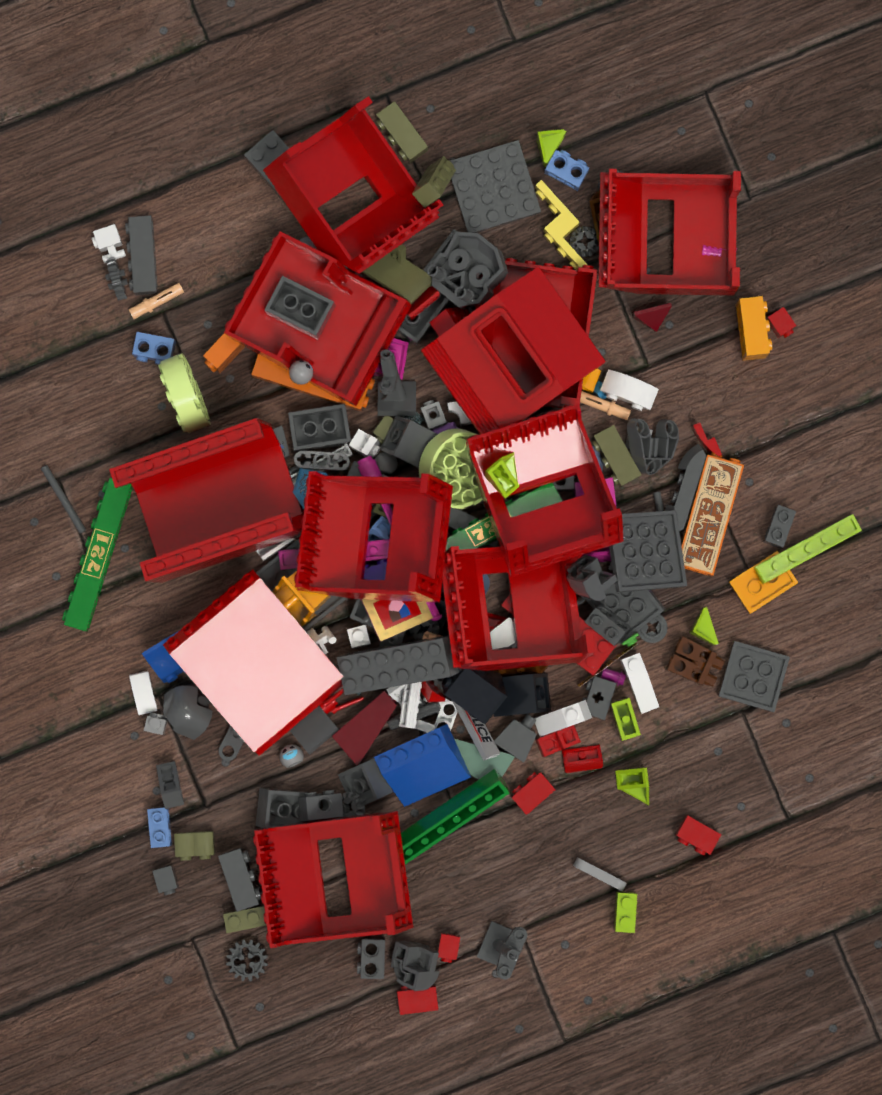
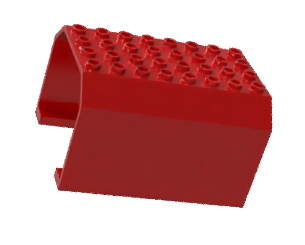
(213, 499)

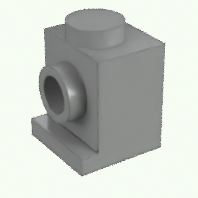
(433, 423)
(156, 723)

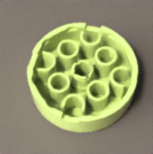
(184, 393)
(442, 459)

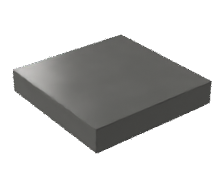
(314, 730)

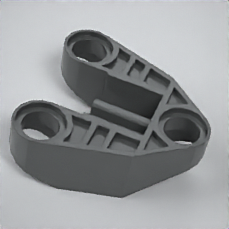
(649, 450)

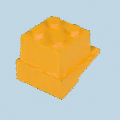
(299, 603)

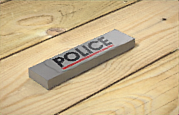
(479, 734)

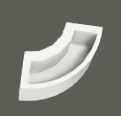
(629, 389)

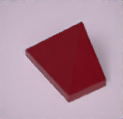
(652, 316)

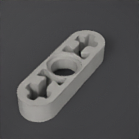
(327, 454)
(600, 874)

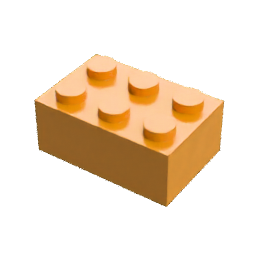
(753, 328)

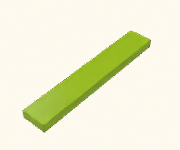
(807, 549)

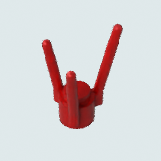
(330, 703)

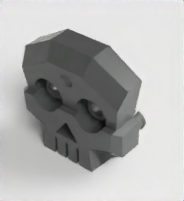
(478, 258)

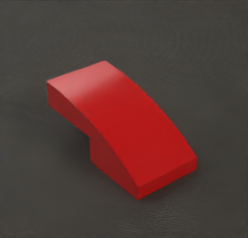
(710, 445)
(558, 741)

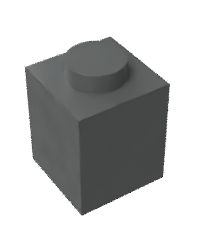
(166, 880)

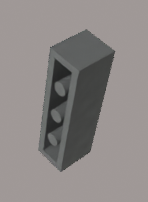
(142, 255)

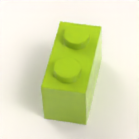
(625, 719)
(625, 912)

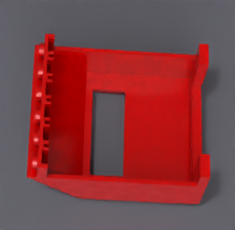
(332, 162)
(702, 216)
(479, 375)
(546, 452)
(338, 531)
(541, 606)
(295, 885)

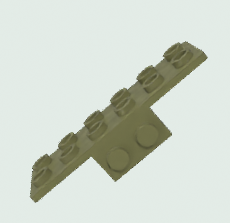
(400, 275)

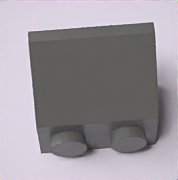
(365, 781)

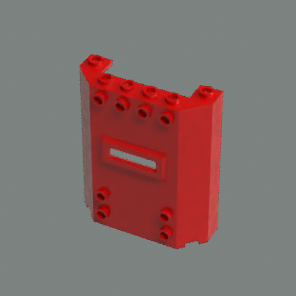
(576, 291)

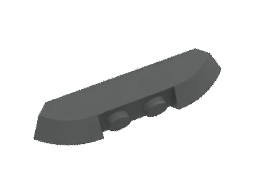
(692, 465)

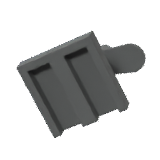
(394, 395)
(502, 948)

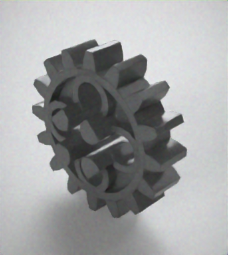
(115, 276)
(241, 969)

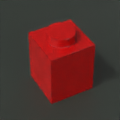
(781, 323)
(448, 947)

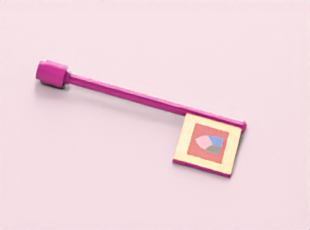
(387, 615)

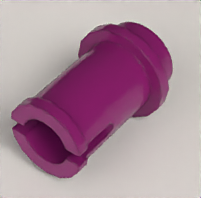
(614, 676)

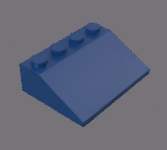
(162, 662)
(423, 765)

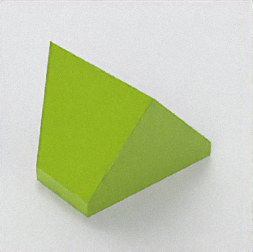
(548, 143)
(503, 475)
(704, 628)
(634, 783)

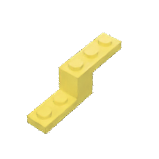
(560, 226)

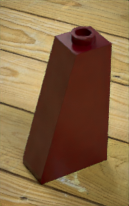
(362, 730)

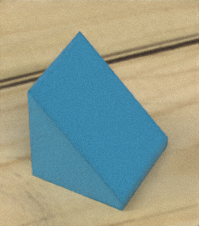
(600, 394)

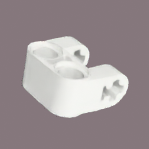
(442, 717)

